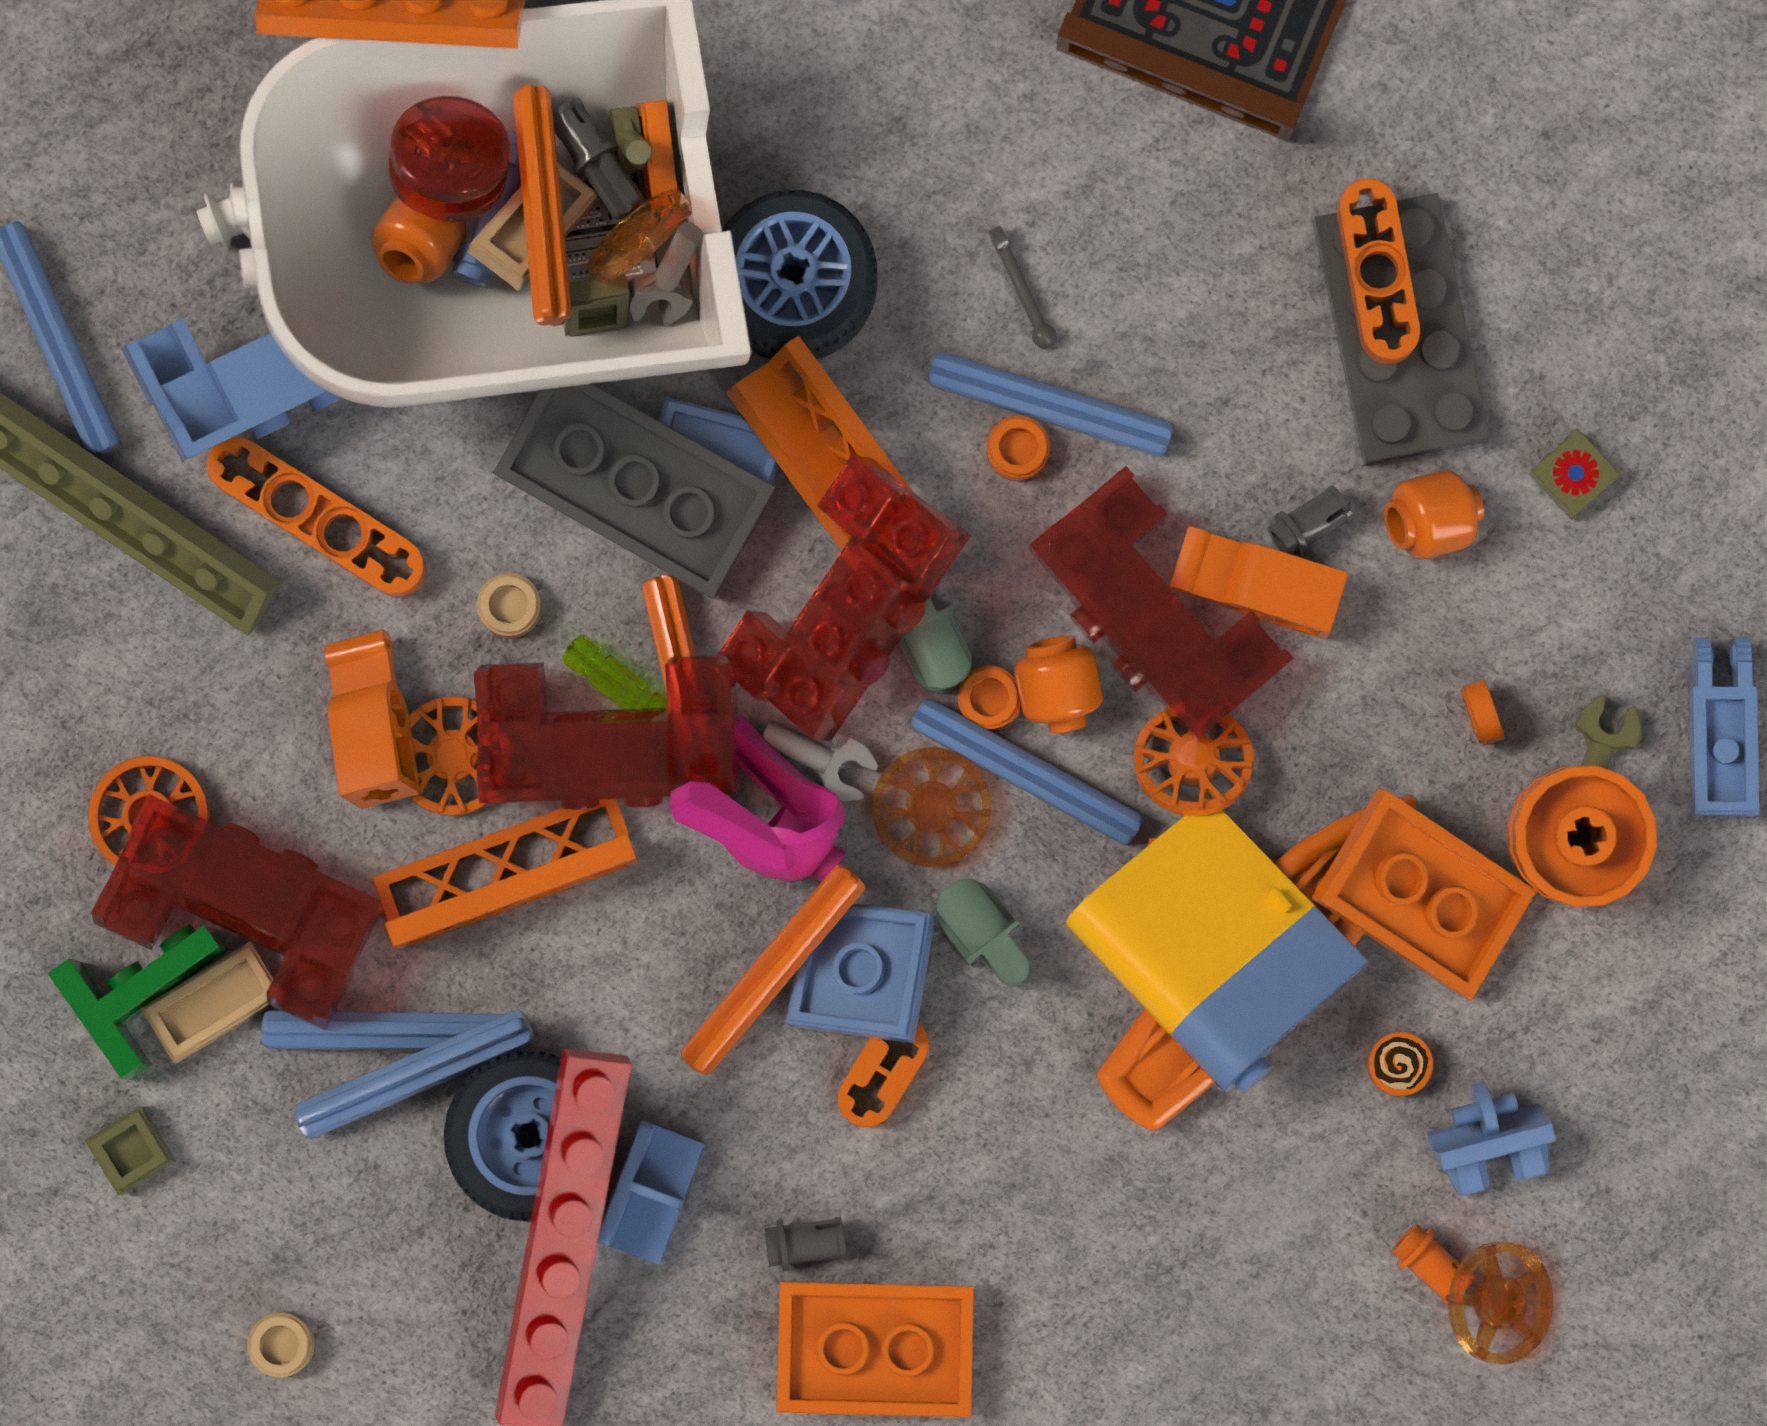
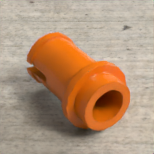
(1427, 1259)

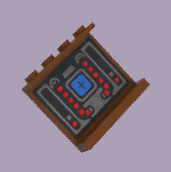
(1221, 55)

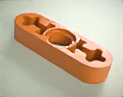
(1354, 228)

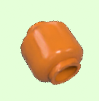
(413, 245)
(1433, 514)
(1058, 683)

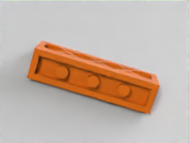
(799, 429)
(508, 892)

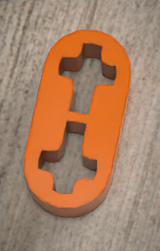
(894, 1085)

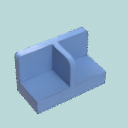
(650, 1192)

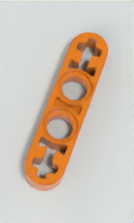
(320, 511)

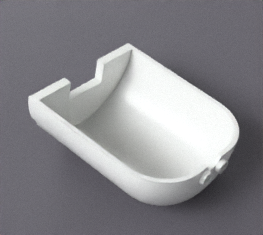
(321, 183)

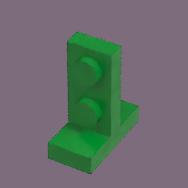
(132, 989)

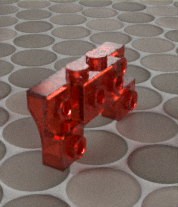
(859, 607)
(1143, 619)
(605, 753)
(246, 890)

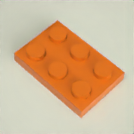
(1424, 894)
(875, 1349)

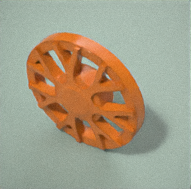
(449, 755)
(1193, 765)
(135, 802)

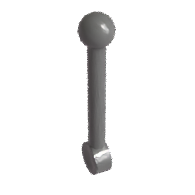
(1043, 334)

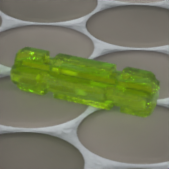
(610, 676)

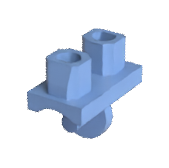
(1488, 1131)

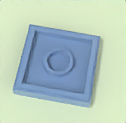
(865, 975)

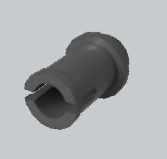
(1310, 522)
(804, 1242)

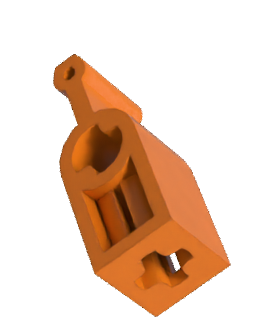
(1259, 579)
(369, 723)

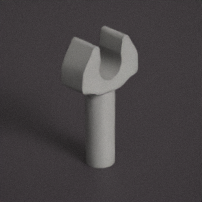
(666, 281)
(821, 759)

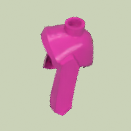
(795, 841)

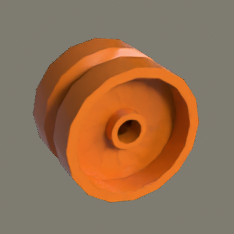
(1618, 845)

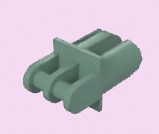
(937, 651)
(981, 928)

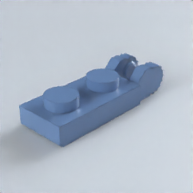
(1723, 735)

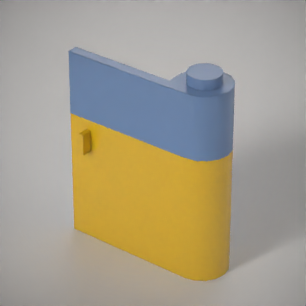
(1215, 945)

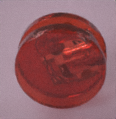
(449, 158)

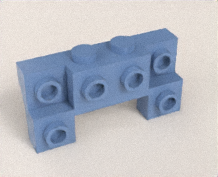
(221, 398)

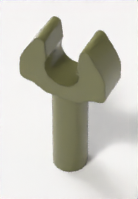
(632, 148)
(1601, 744)

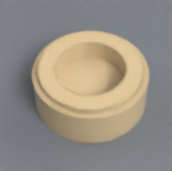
(509, 605)
(280, 1344)

